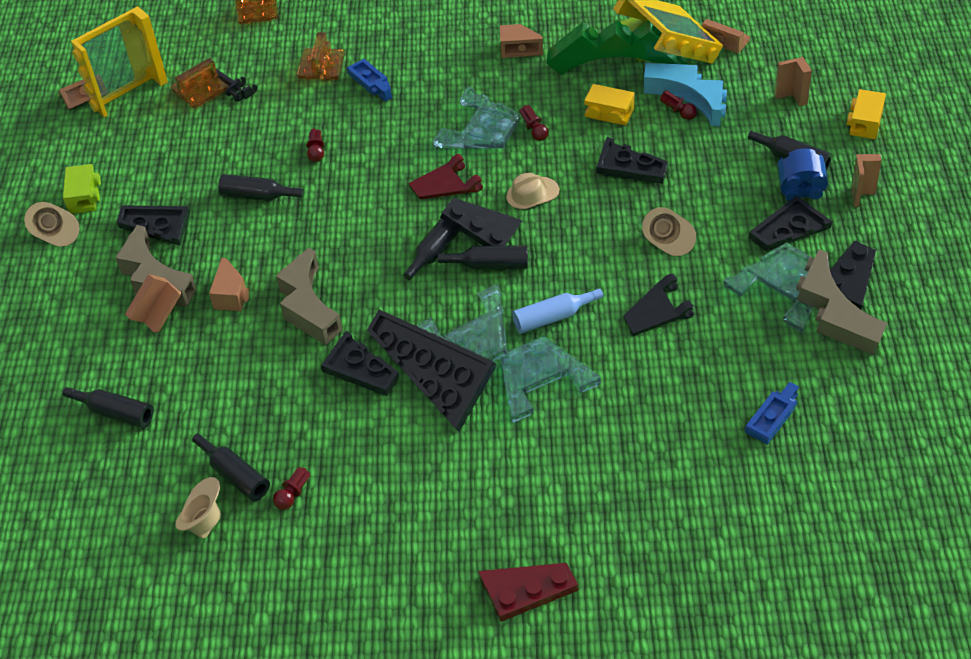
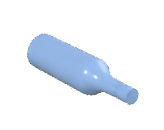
(551, 310)

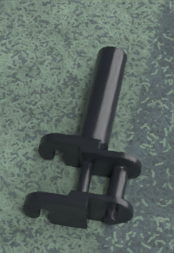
(235, 85)

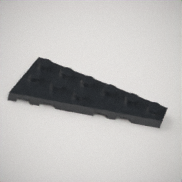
(439, 368)

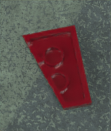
(526, 588)

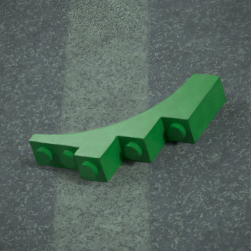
(616, 40)

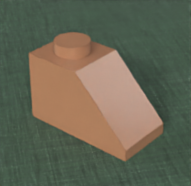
(520, 41)
(228, 288)

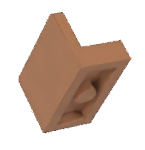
(730, 38)
(793, 80)
(74, 94)
(865, 176)
(153, 302)

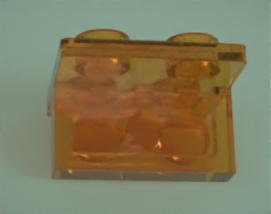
(256, 10)
(321, 60)
(199, 84)

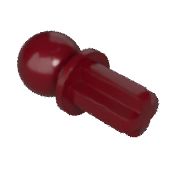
(687, 111)
(539, 131)
(315, 146)
(284, 498)

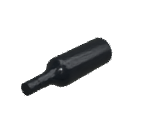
(782, 145)
(255, 188)
(433, 244)
(490, 257)
(114, 406)
(234, 469)

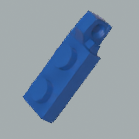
(370, 79)
(773, 414)

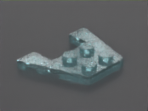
(488, 127)
(782, 272)
(482, 335)
(537, 365)

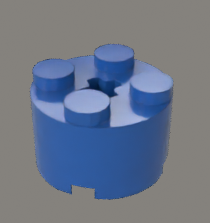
(802, 174)

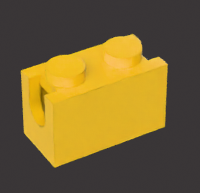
(609, 104)
(867, 114)

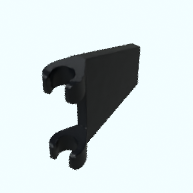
(656, 309)

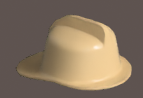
(531, 190)
(51, 224)
(669, 231)
(200, 510)

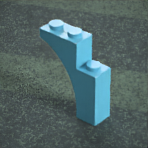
(686, 83)

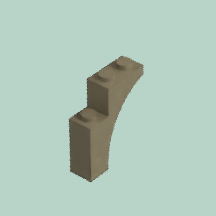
(137, 261)
(301, 304)
(836, 314)

